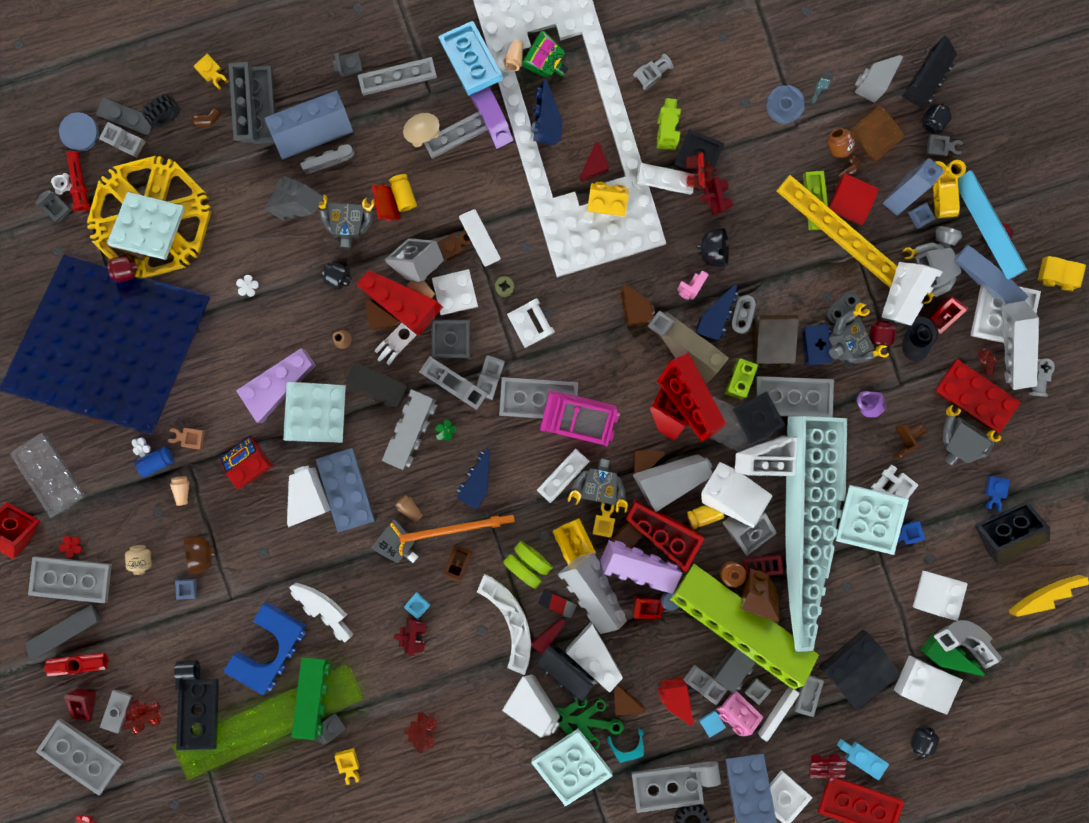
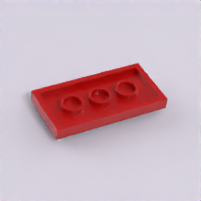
(977, 396)
(858, 803)

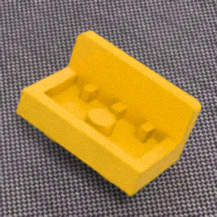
(608, 199)
(573, 540)

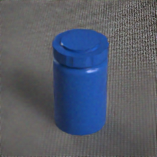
(154, 461)

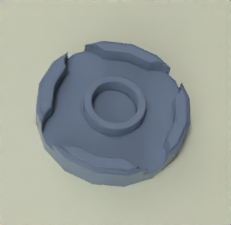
(785, 104)
(78, 131)

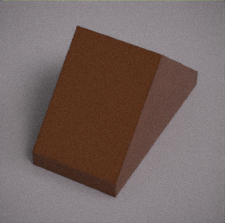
(379, 318)
(645, 460)
(457, 564)
(625, 703)

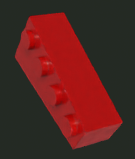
(405, 304)
(691, 397)
(669, 535)

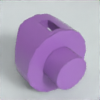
(871, 403)

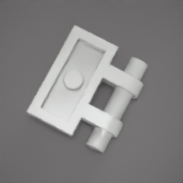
(901, 486)

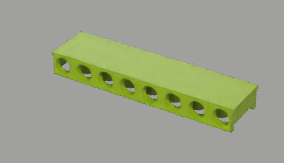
(756, 632)

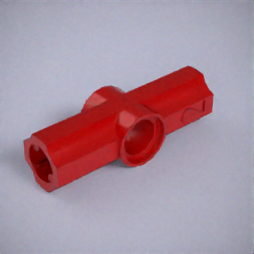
(86, 662)

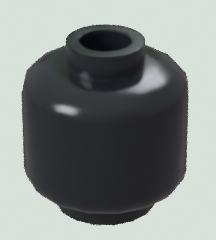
(936, 118)
(336, 275)
(924, 741)

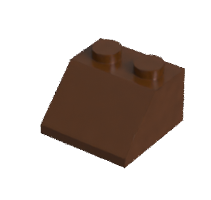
(636, 307)
(760, 595)

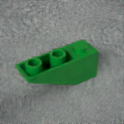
(953, 659)

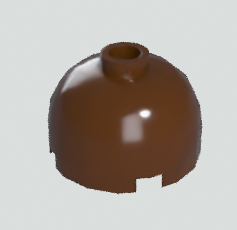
(198, 554)

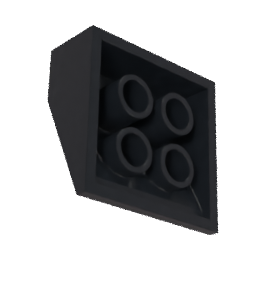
(860, 669)

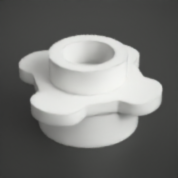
(57, 180)

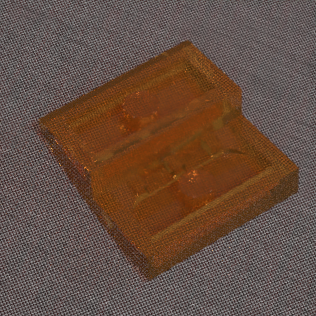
(877, 133)

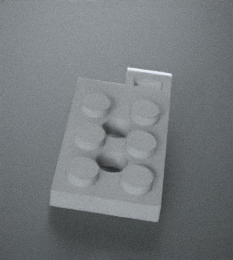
(688, 778)

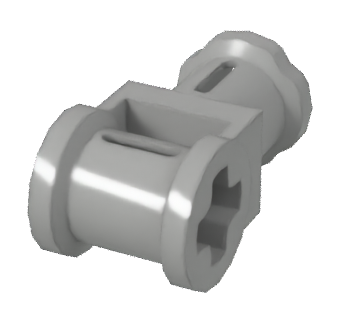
(652, 72)
(1043, 376)

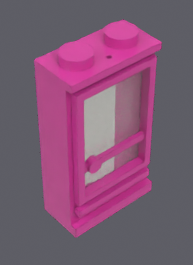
(579, 417)

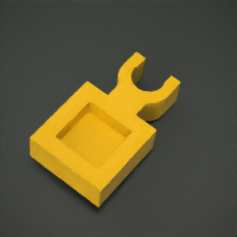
(209, 70)
(604, 524)
(348, 763)

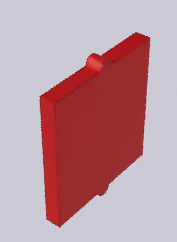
(385, 203)

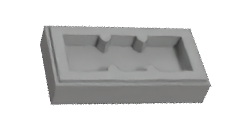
(809, 696)
(116, 711)

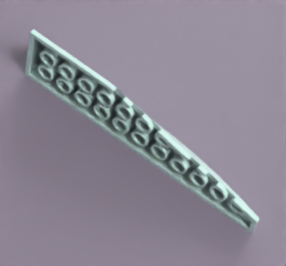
(812, 517)

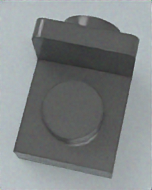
(348, 64)

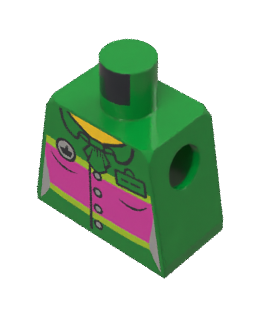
(545, 57)

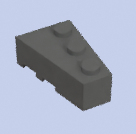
(293, 199)

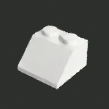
(940, 595)

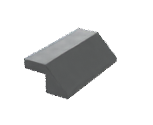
(251, 102)

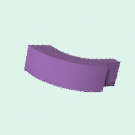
(492, 117)

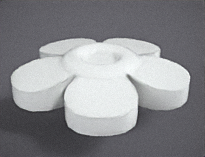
(247, 285)
(141, 447)

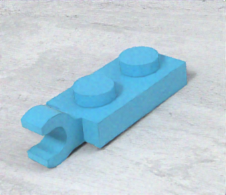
(864, 759)

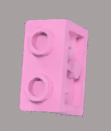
(691, 290)
(739, 714)

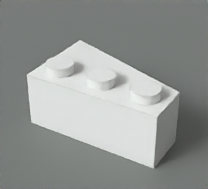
(908, 291)
(769, 458)
(594, 657)

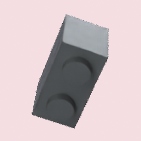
(733, 669)

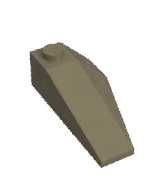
(704, 355)

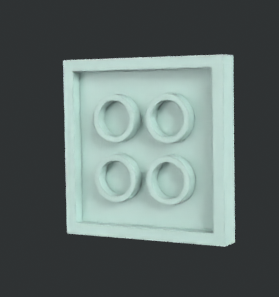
(146, 225)
(314, 412)
(871, 519)
(571, 767)

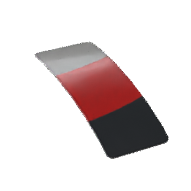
(557, 604)

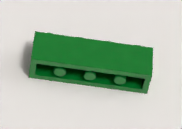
(310, 698)

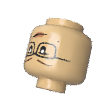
(138, 559)

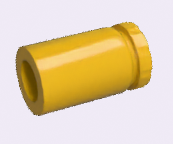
(402, 192)
(703, 516)

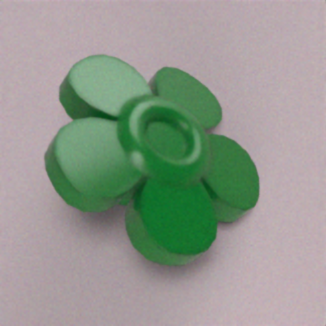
(445, 430)

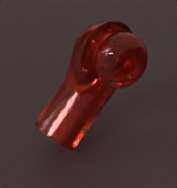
(988, 360)

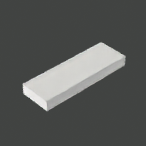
(563, 475)
(778, 713)

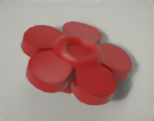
(71, 546)
(84, 819)

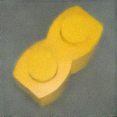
(1061, 272)

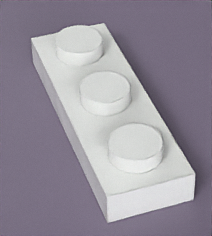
(663, 178)

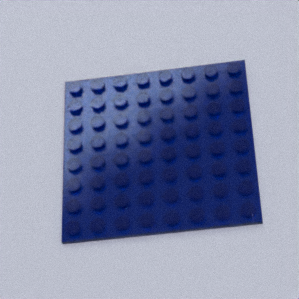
(105, 345)

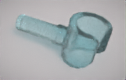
(821, 84)

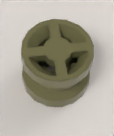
(504, 290)

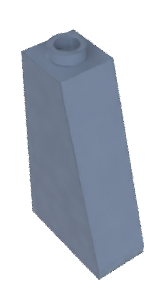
(913, 186)

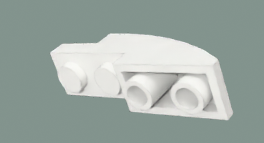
(316, 603)

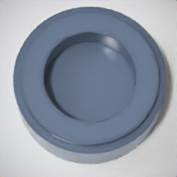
(667, 603)

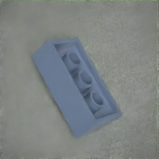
(309, 125)

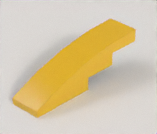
(1044, 598)

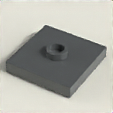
(450, 338)

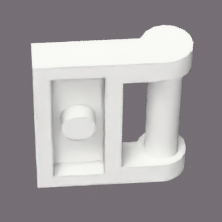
(524, 326)

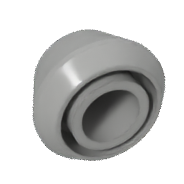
(947, 236)

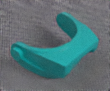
(623, 757)

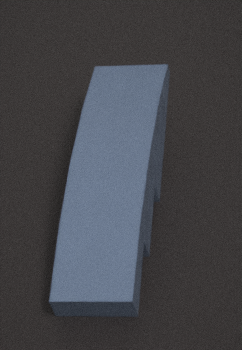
(989, 276)

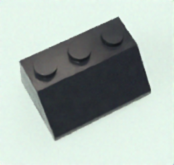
(931, 73)
(1013, 532)
(567, 672)

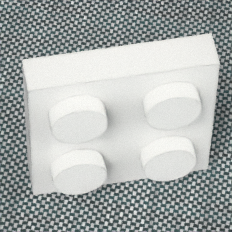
(455, 292)
(787, 797)

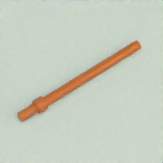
(494, 521)

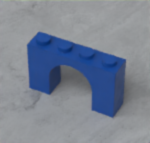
(262, 676)

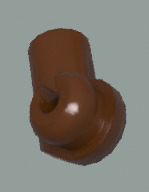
(204, 121)
(852, 169)

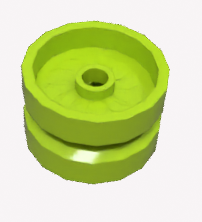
(526, 566)

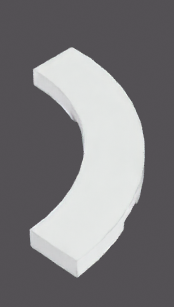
(515, 619)

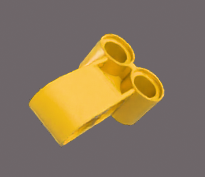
(946, 190)

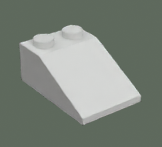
(735, 495)
(927, 685)

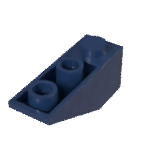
(548, 120)
(713, 320)
(477, 485)

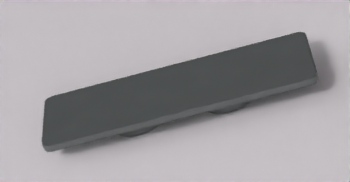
(123, 116)

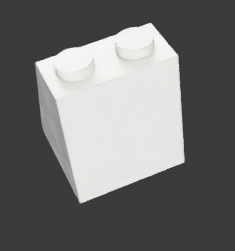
(305, 496)
(532, 707)

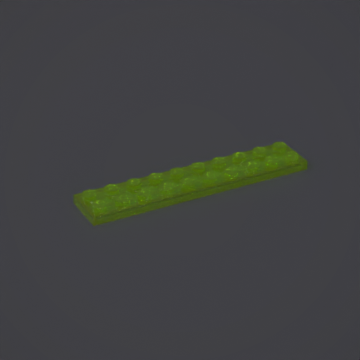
(265, 724)

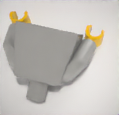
(939, 258)

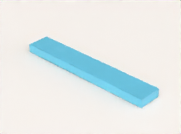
(990, 225)

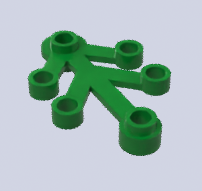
(583, 720)

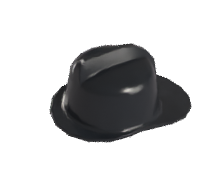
(919, 339)

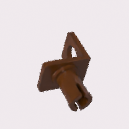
(908, 437)

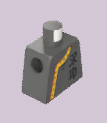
(389, 543)

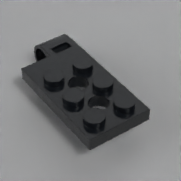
(190, 693)

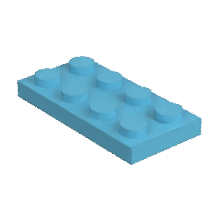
(470, 58)

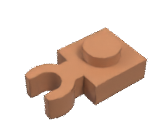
(189, 438)

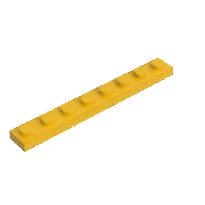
(838, 230)

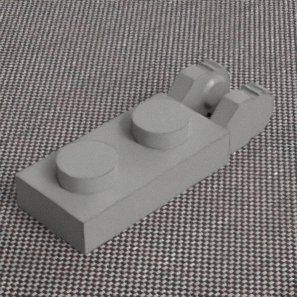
(328, 159)

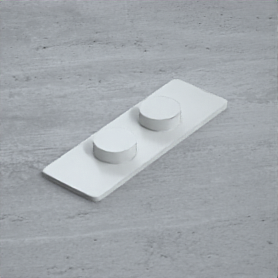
(479, 237)

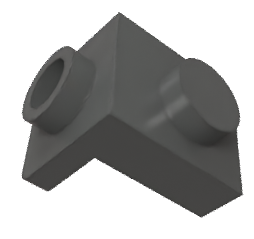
(53, 205)
(331, 729)

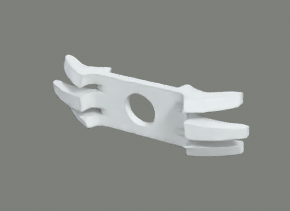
(395, 343)

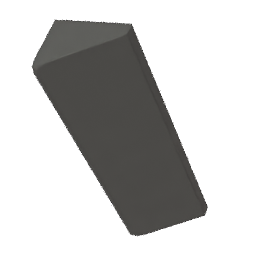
(62, 632)

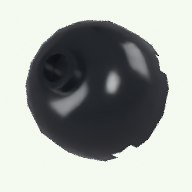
(714, 248)

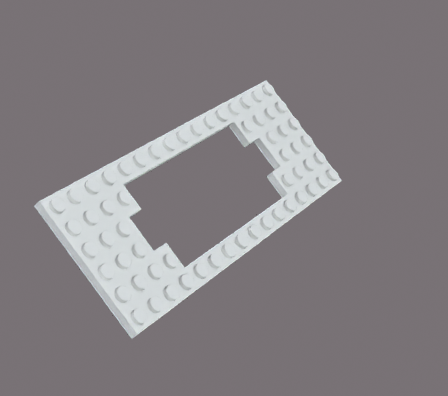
(572, 233)

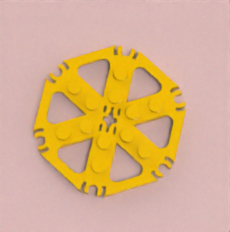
(156, 188)

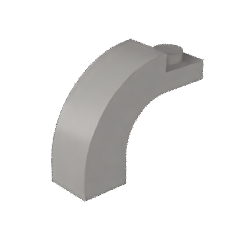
(453, 382)
(971, 637)

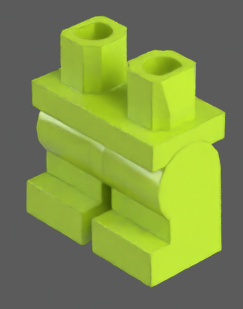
(668, 120)
(741, 379)

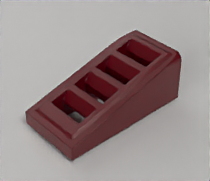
(780, 564)
(548, 636)

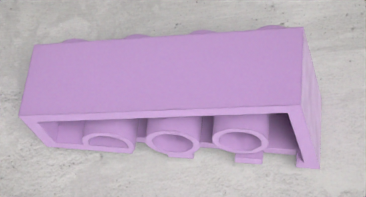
(269, 389)
(640, 567)

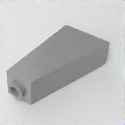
(670, 481)

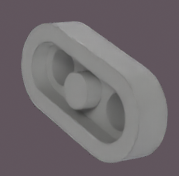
(745, 315)

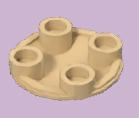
(421, 129)

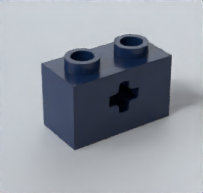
(816, 334)

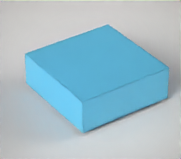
(417, 605)
(712, 723)

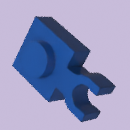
(996, 489)
(911, 533)

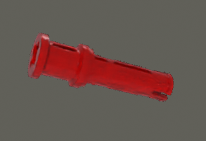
(77, 191)

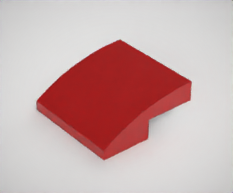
(853, 199)

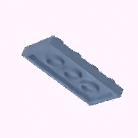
(345, 490)
(750, 789)

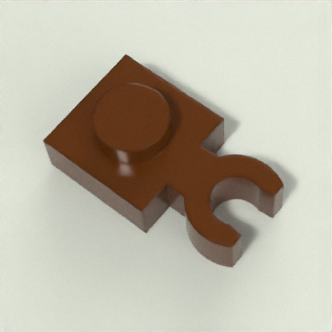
(452, 246)

